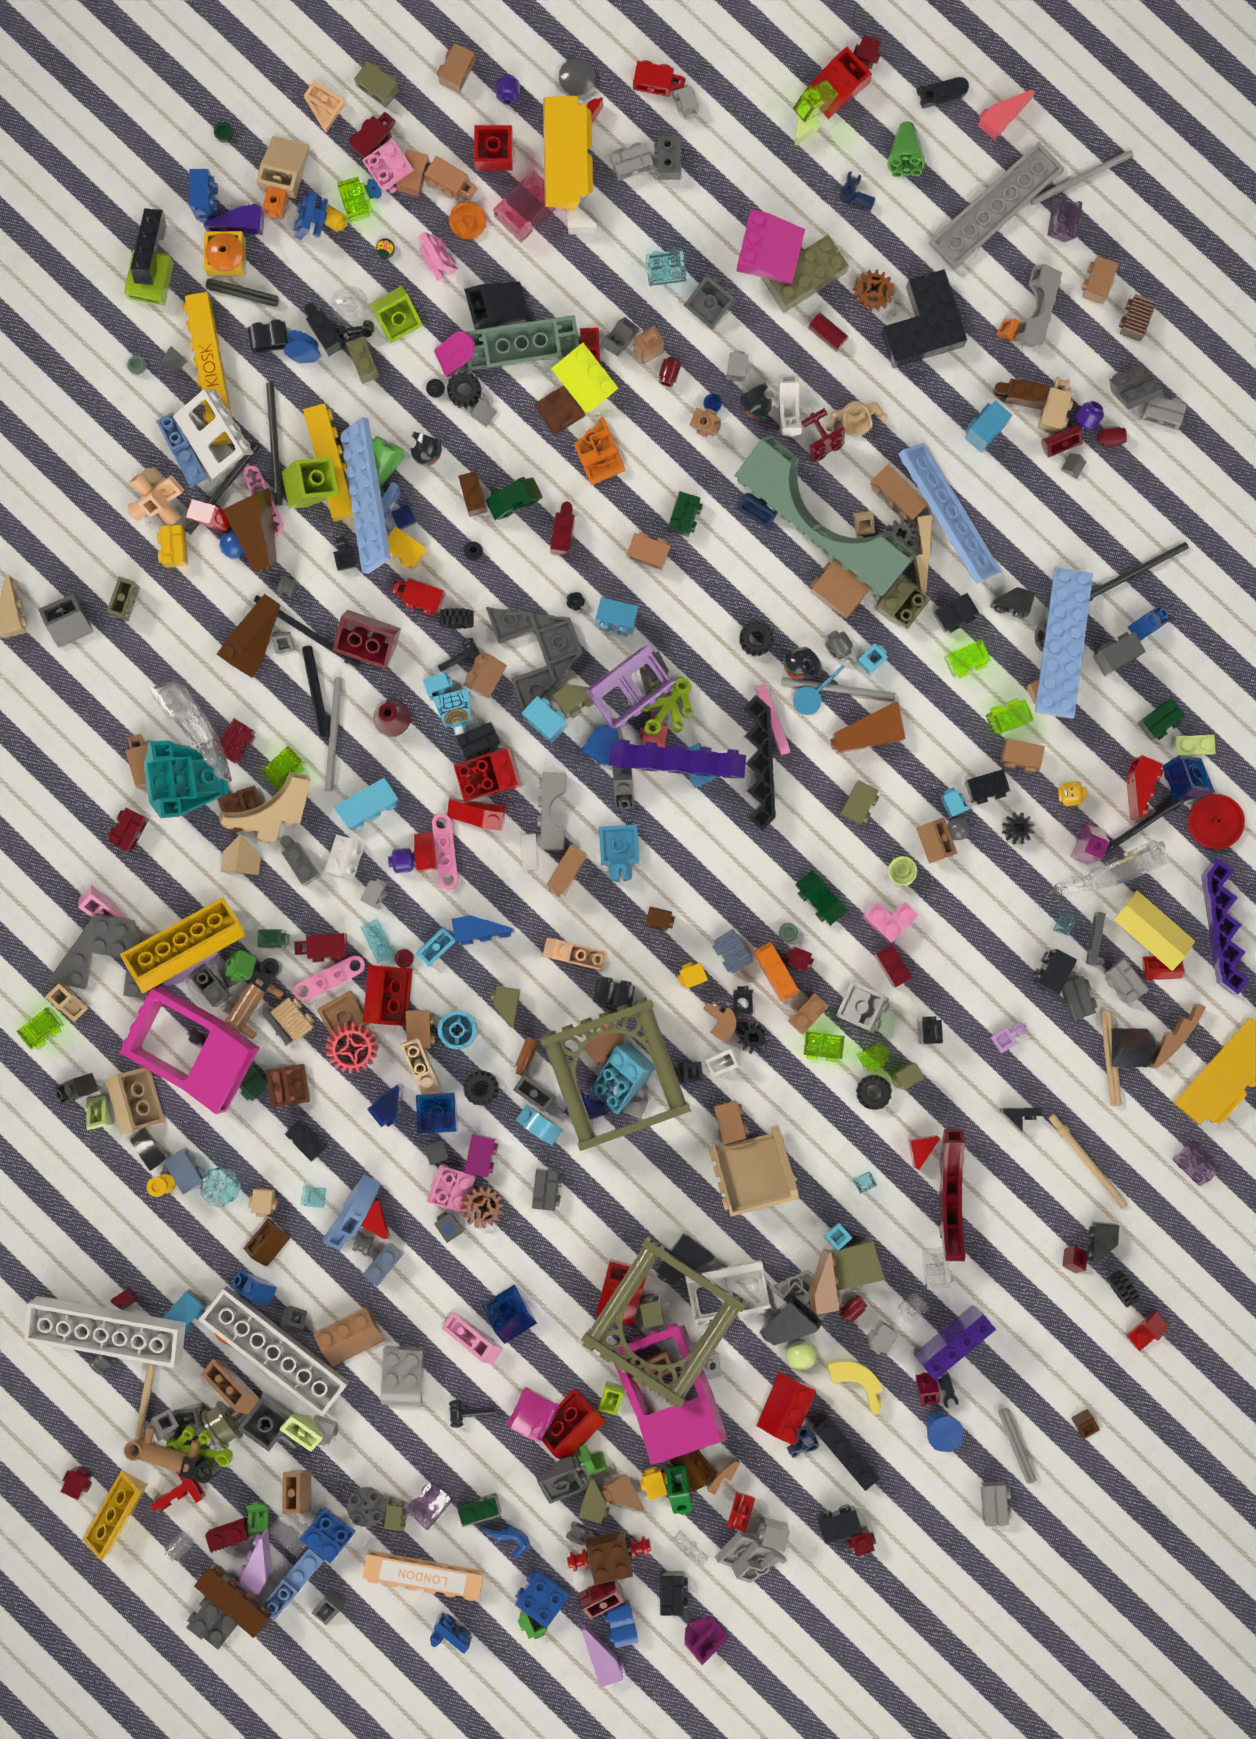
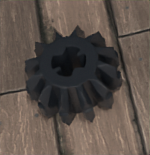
(1018, 836)
(753, 1044)

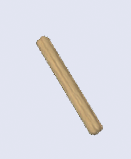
(1112, 1072)

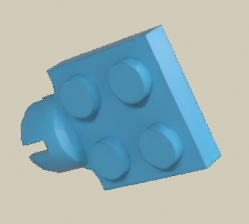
(619, 850)

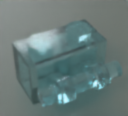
(665, 267)

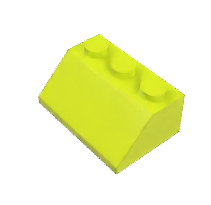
(584, 378)

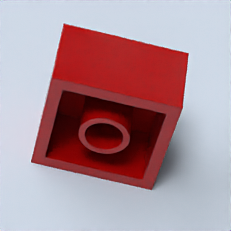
(493, 147)

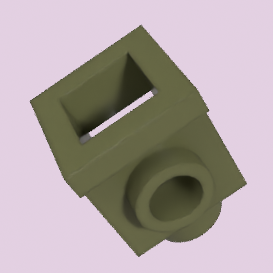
(395, 1515)

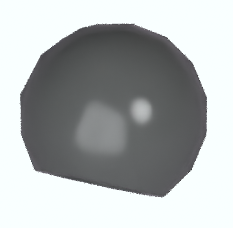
(959, 828)

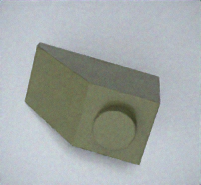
(506, 1003)
(593, 1503)

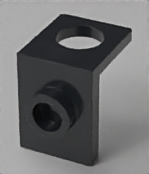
(742, 992)

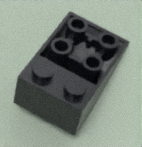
(496, 304)

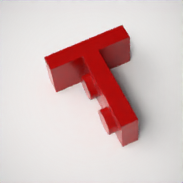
(179, 1492)

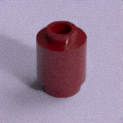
(669, 371)
(1112, 436)
(853, 1308)

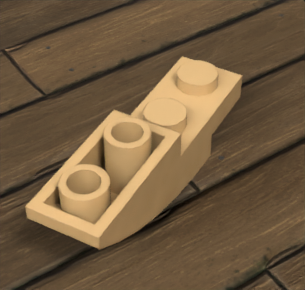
(421, 1066)

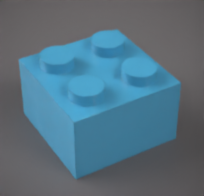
(990, 423)
(616, 616)

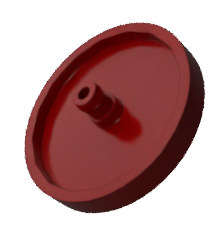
(1216, 821)

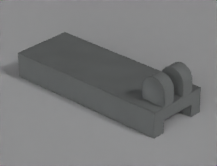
(1095, 940)

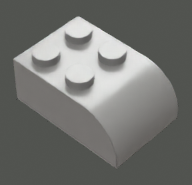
(402, 1376)

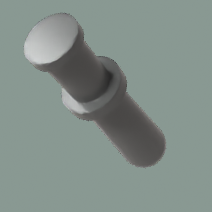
(280, 1031)

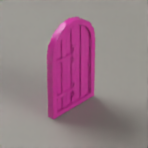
(455, 352)

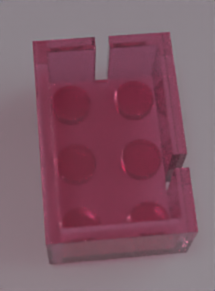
(524, 207)

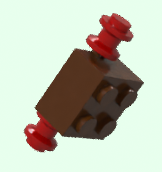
(609, 1556)

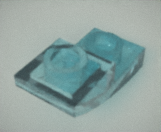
(377, 940)

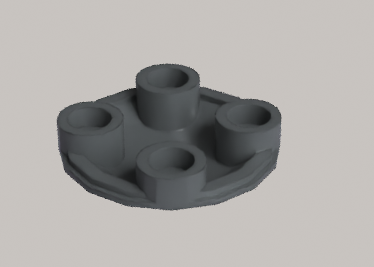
(577, 77)

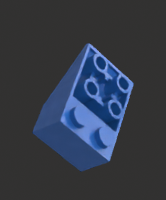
(473, 928)

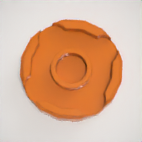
(467, 220)

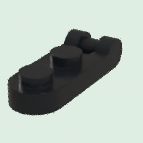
(943, 91)

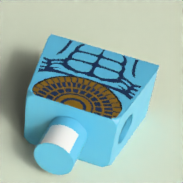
(454, 709)

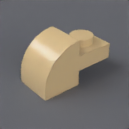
(65, 1000)

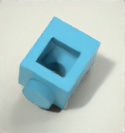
(876, 651)
(438, 684)
(954, 802)
(837, 1236)

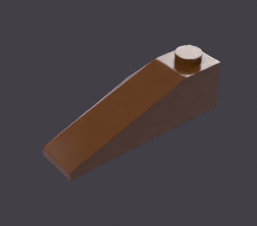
(250, 639)

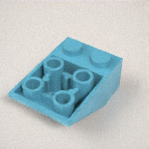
(622, 1077)

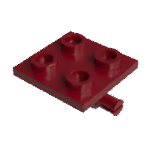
(828, 443)

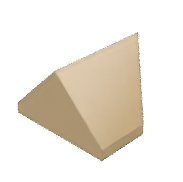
(241, 858)

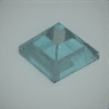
(1065, 924)
(865, 1182)

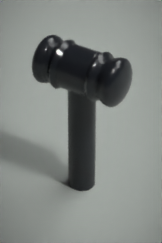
(471, 651)
(458, 1413)

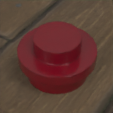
(404, 958)

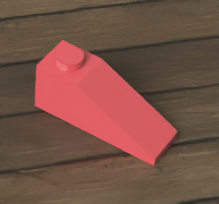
(1003, 113)

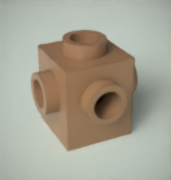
(705, 422)

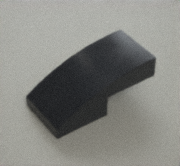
(689, 1072)
(147, 1149)

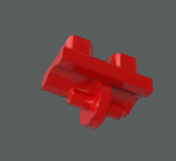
(741, 1511)

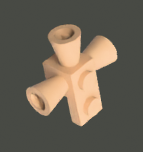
(155, 498)

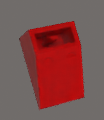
(846, 76)
(488, 775)
(1140, 784)
(614, 1275)

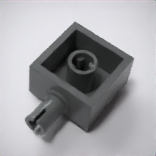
(269, 1433)

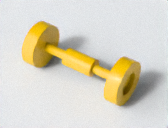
(161, 1185)

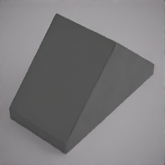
(189, 1416)
(328, 1607)

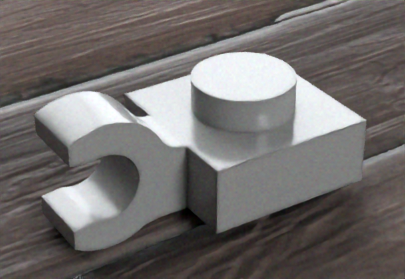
(637, 1104)

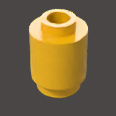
(335, 219)

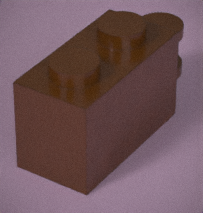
(1022, 393)

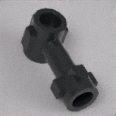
(366, 330)

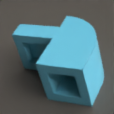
(539, 1125)

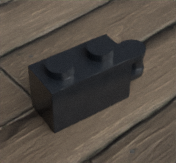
(323, 330)
(930, 1030)

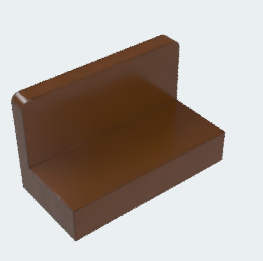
(266, 1243)
(697, 1467)

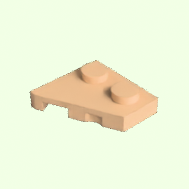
(324, 104)

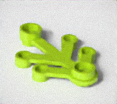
(670, 704)
(222, 1457)

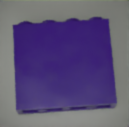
(954, 1342)

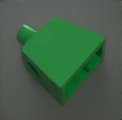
(679, 1498)

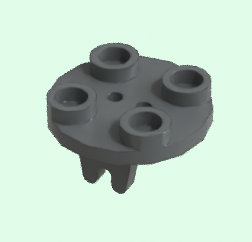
(356, 1507)

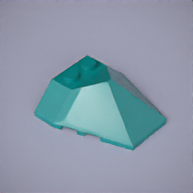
(179, 779)

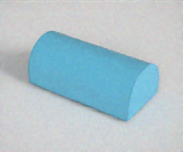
(436, 946)

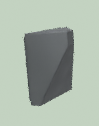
(283, 642)

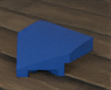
(599, 744)

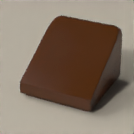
(1085, 1424)

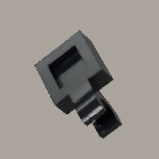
(344, 557)
(946, 1385)

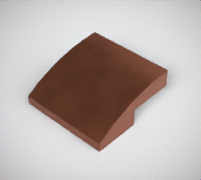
(238, 802)
(287, 1086)

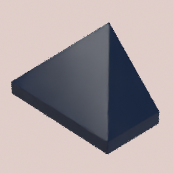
(757, 509)

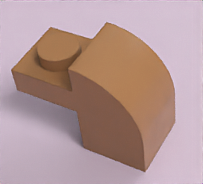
(726, 1021)

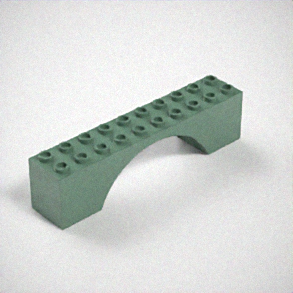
(773, 477)

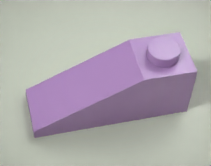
(604, 1660)

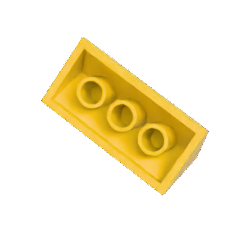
(114, 1514)

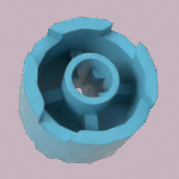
(450, 1021)

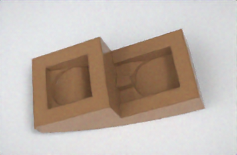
(727, 1472)

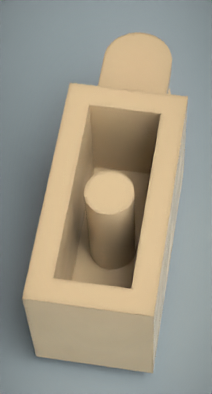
(1057, 404)

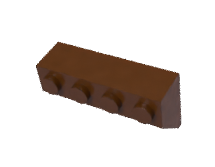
(233, 1600)

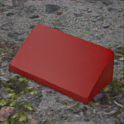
(1155, 970)

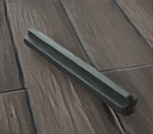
(242, 292)

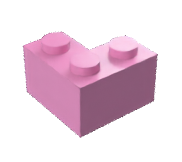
(888, 924)

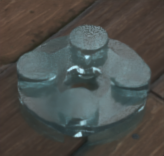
(212, 1179)

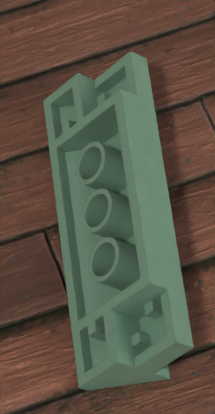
(523, 342)

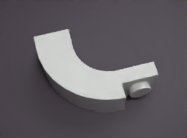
(789, 405)

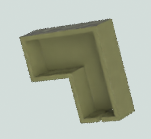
(814, 270)

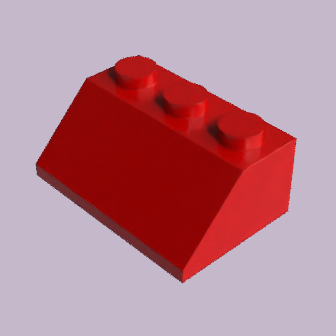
(387, 995)
(786, 1407)
(572, 1425)

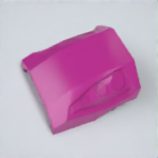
(532, 1415)

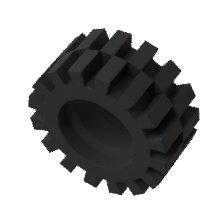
(461, 379)
(456, 618)
(759, 627)
(469, 1088)
(885, 1092)
(1123, 1288)

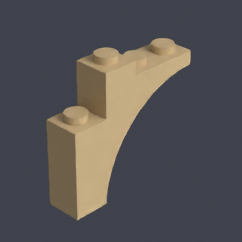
(266, 818)

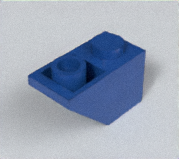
(1149, 622)
(254, 1287)

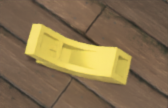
(852, 1370)

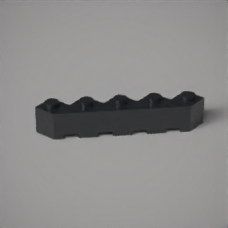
(761, 762)

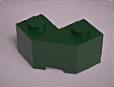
(513, 497)
(818, 895)

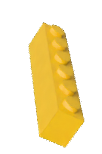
(325, 445)

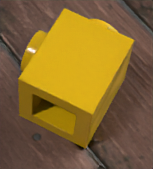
(691, 975)

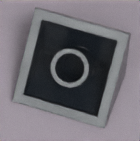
(1132, 1047)

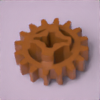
(873, 281)
(484, 1198)

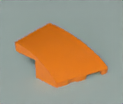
(599, 453)

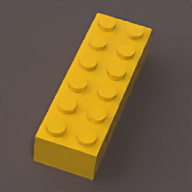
(182, 945)

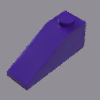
(244, 218)

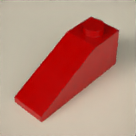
(477, 813)

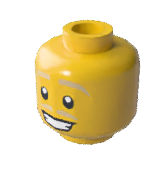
(1072, 793)

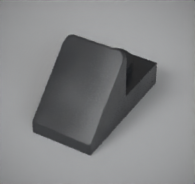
(1015, 1115)

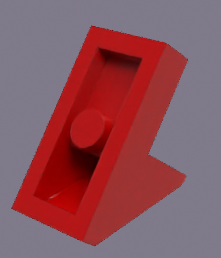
(1148, 1330)

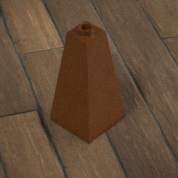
(254, 529)

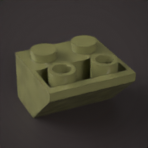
(902, 603)
(571, 700)

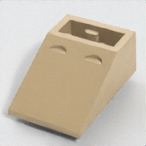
(283, 166)

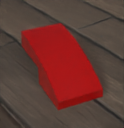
(590, 338)

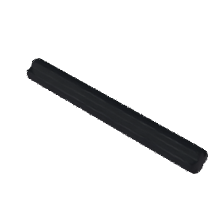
(315, 691)

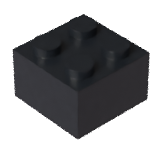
(1053, 971)

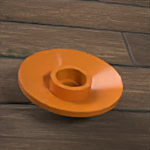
(224, 260)

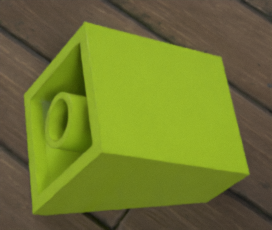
(309, 482)

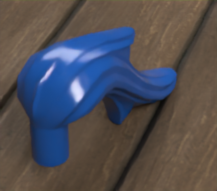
(510, 1534)

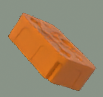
(775, 971)

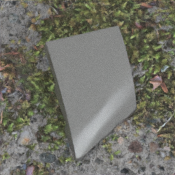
(797, 1286)
(748, 1557)

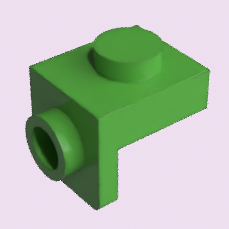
(593, 1463)
(257, 1518)
(527, 1624)

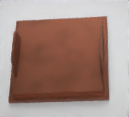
(559, 410)

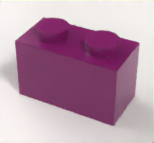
(480, 1155)

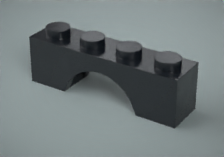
(144, 258)
(846, 1452)

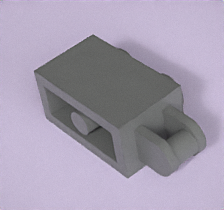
(299, 861)

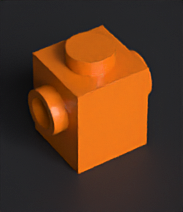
(275, 203)

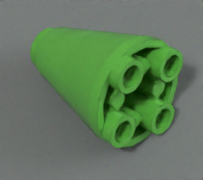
(906, 152)
(386, 458)

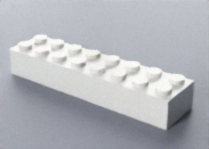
(105, 1331)
(274, 1351)

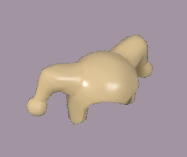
(856, 417)

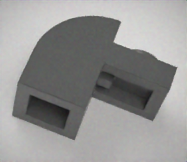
(620, 336)

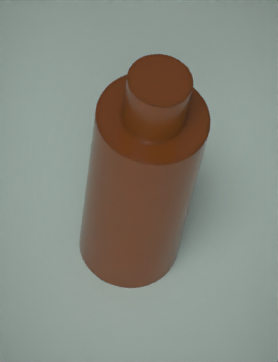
(526, 1055)

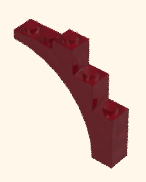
(951, 1194)

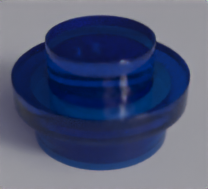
(712, 402)

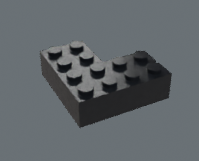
(935, 325)

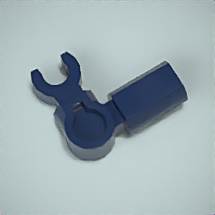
(849, 195)
(807, 1442)

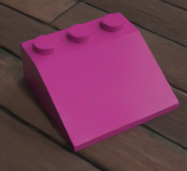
(770, 247)

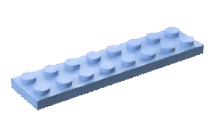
(365, 495)
(949, 512)
(1064, 643)

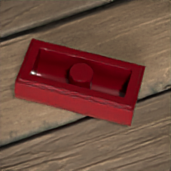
(828, 332)
(1062, 441)

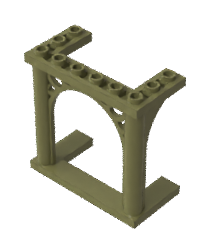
(567, 1082)
(678, 1389)

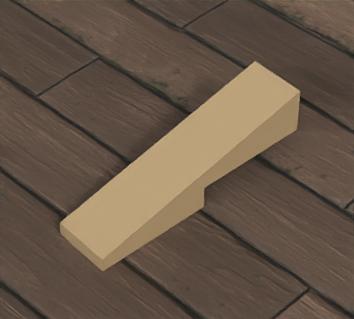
(921, 561)

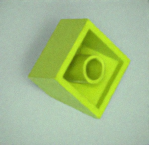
(395, 314)

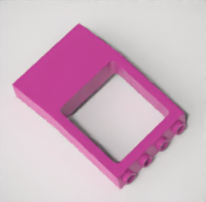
(219, 1064)
(678, 1429)

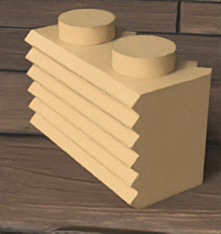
(293, 1019)

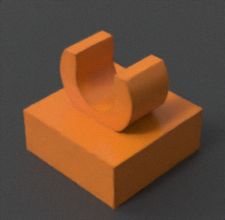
(1008, 329)

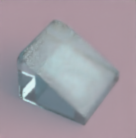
(313, 1196)

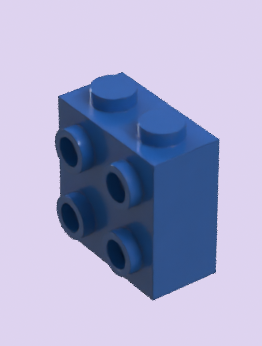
(202, 194)
(542, 1597)

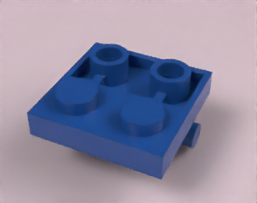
(309, 214)
(327, 1534)
(447, 1628)

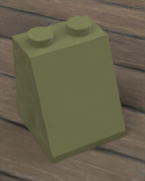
(857, 1264)

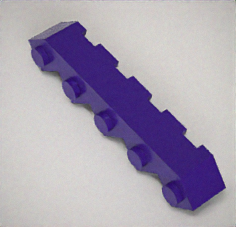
(677, 759)
(1222, 927)

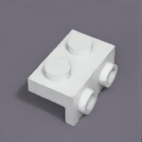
(344, 857)

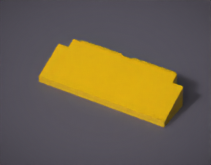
(566, 160)
(1223, 1080)

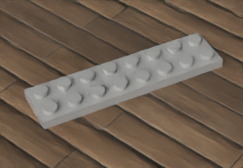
(996, 206)

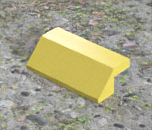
(1154, 930)

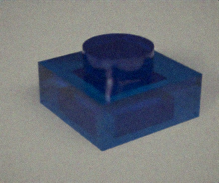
(403, 517)

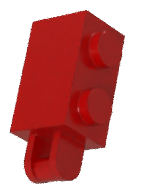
(656, 78)
(419, 596)

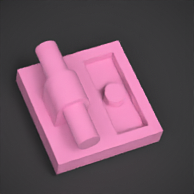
(388, 165)
(436, 255)
(450, 1188)

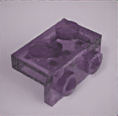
(1064, 220)
(1196, 1162)
(429, 1505)

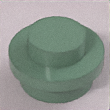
(136, 365)
(788, 932)

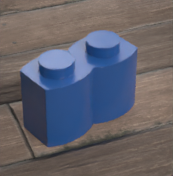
(622, 1625)

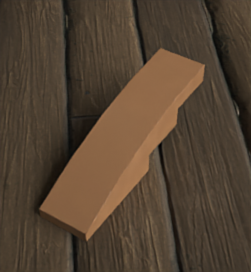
(1172, 1041)

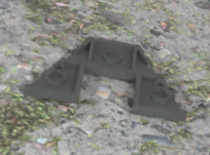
(557, 643)
(102, 936)

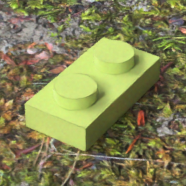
(1195, 745)

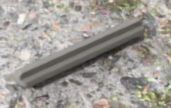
(1017, 1445)

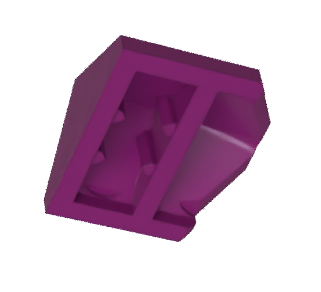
(703, 1638)

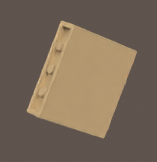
(754, 1173)

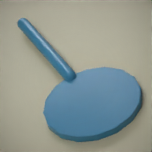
(808, 700)

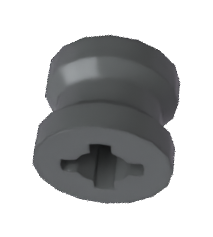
(287, 587)
(362, 1244)
(100, 1363)
(577, 1533)

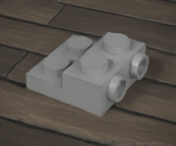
(863, 1007)

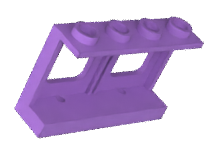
(621, 678)

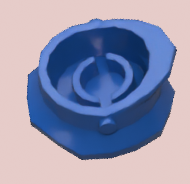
(302, 347)
(944, 1432)

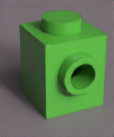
(240, 966)

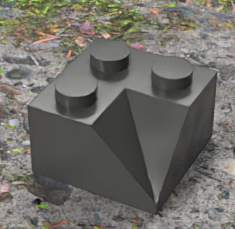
(1115, 655)

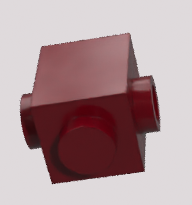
(868, 51)
(799, 959)
(927, 1389)
(76, 1482)
(862, 1542)

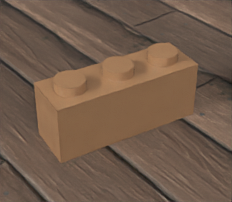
(898, 494)
(230, 1386)

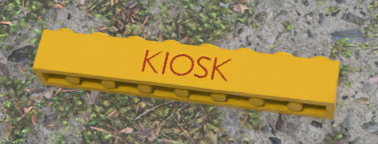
(207, 354)

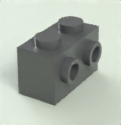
(669, 157)

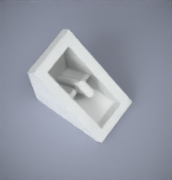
(580, 222)
(722, 1062)

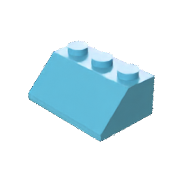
(367, 804)

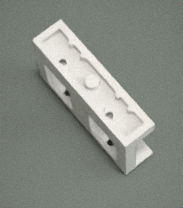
(202, 439)
(725, 1278)

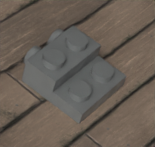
(711, 301)
(1135, 386)
(562, 1481)
(211, 1624)

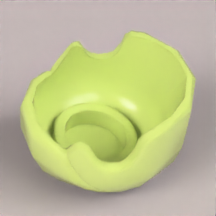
(902, 871)
(801, 1355)

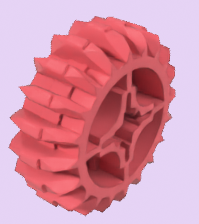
(345, 1050)

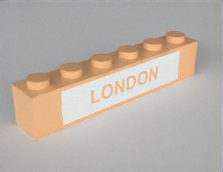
(423, 1574)

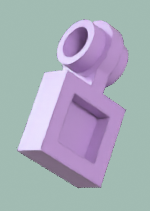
(1004, 1039)

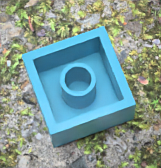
(544, 719)

